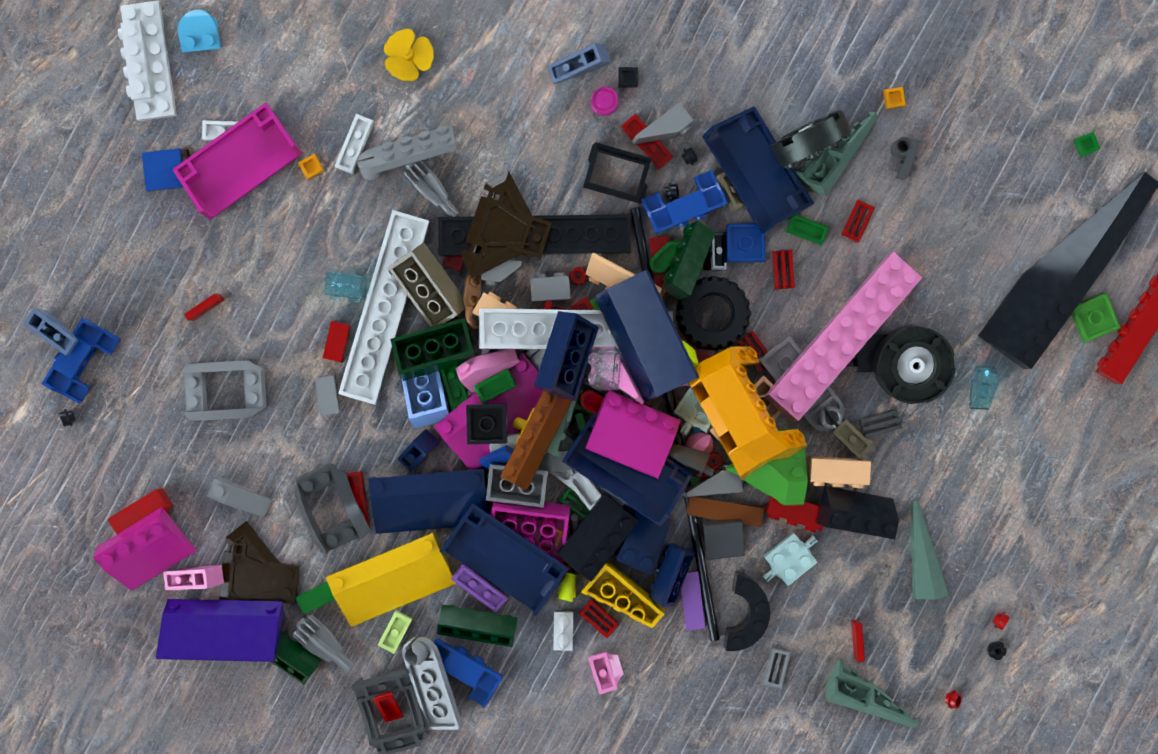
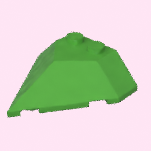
(781, 478)

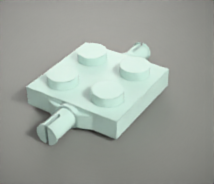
(691, 413)
(790, 559)

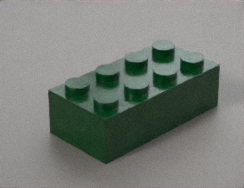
(433, 349)

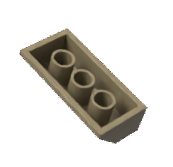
(428, 286)

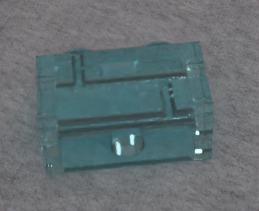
(346, 286)

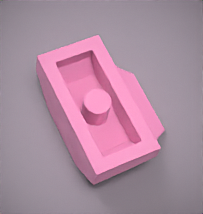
(606, 671)

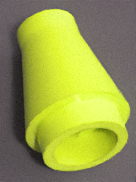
(568, 588)

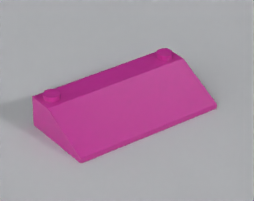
(237, 161)
(519, 402)

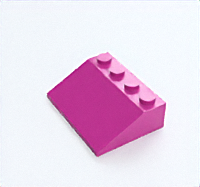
(632, 434)
(533, 521)
(144, 549)

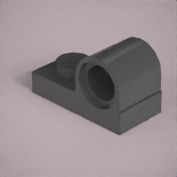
(903, 167)

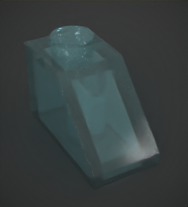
(983, 387)

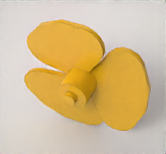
(401, 55)

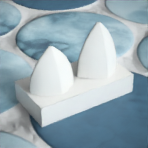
(563, 630)

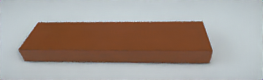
(724, 510)

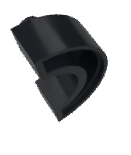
(757, 617)

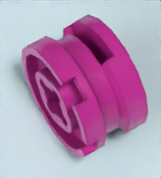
(604, 101)

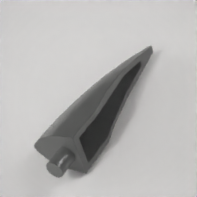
(690, 459)

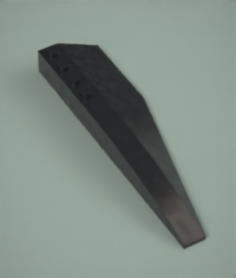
(1060, 280)

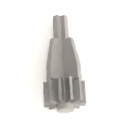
(426, 182)
(321, 642)

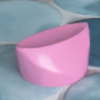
(700, 441)

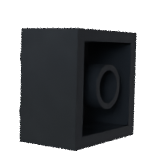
(487, 423)

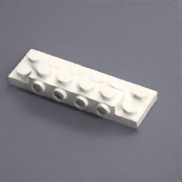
(147, 61)

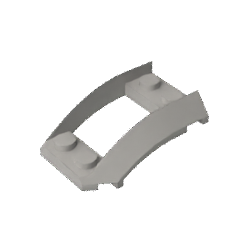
(197, 397)

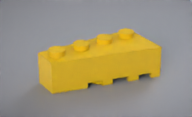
(624, 595)

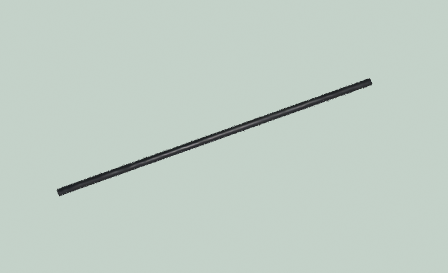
(671, 406)

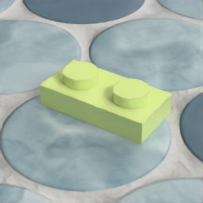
(395, 632)

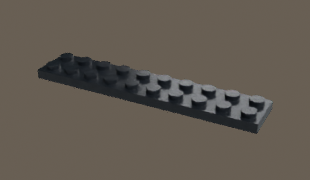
(567, 236)

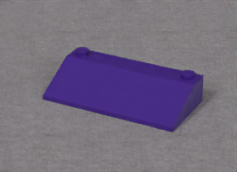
(220, 630)

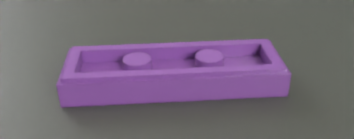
(479, 588)
(692, 602)

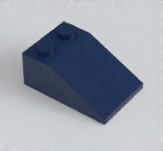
(643, 544)

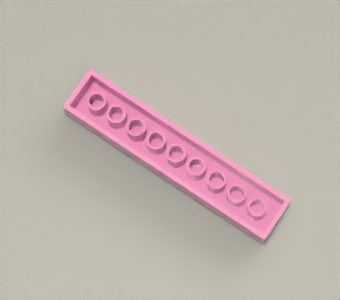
(842, 337)

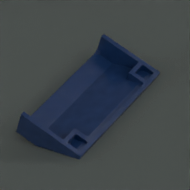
(746, 158)
(646, 336)
(642, 492)
(426, 499)
(504, 558)

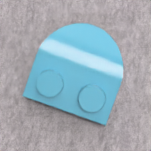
(198, 31)

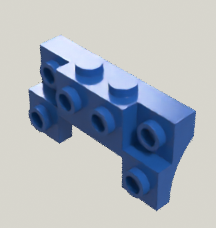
(690, 207)
(66, 370)
(469, 670)

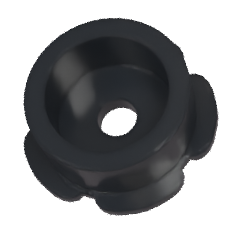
(689, 156)
(672, 192)
(67, 417)
(996, 645)

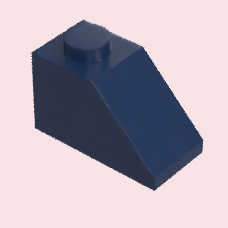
(418, 450)

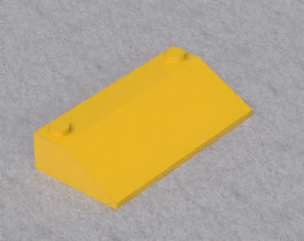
(391, 579)

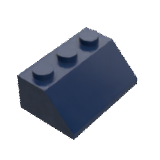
(671, 575)

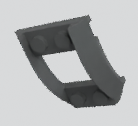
(344, 532)
(394, 682)

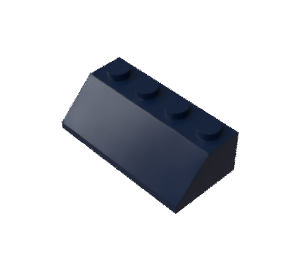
(566, 355)

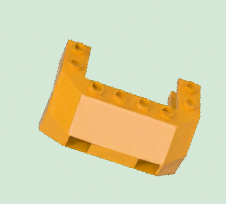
(739, 413)

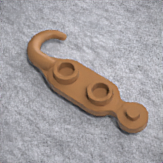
(471, 297)

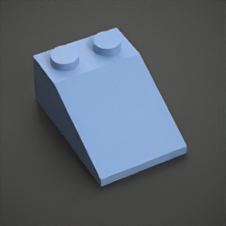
(426, 399)

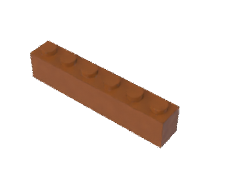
(535, 440)

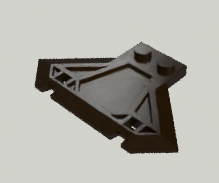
(503, 228)
(256, 571)

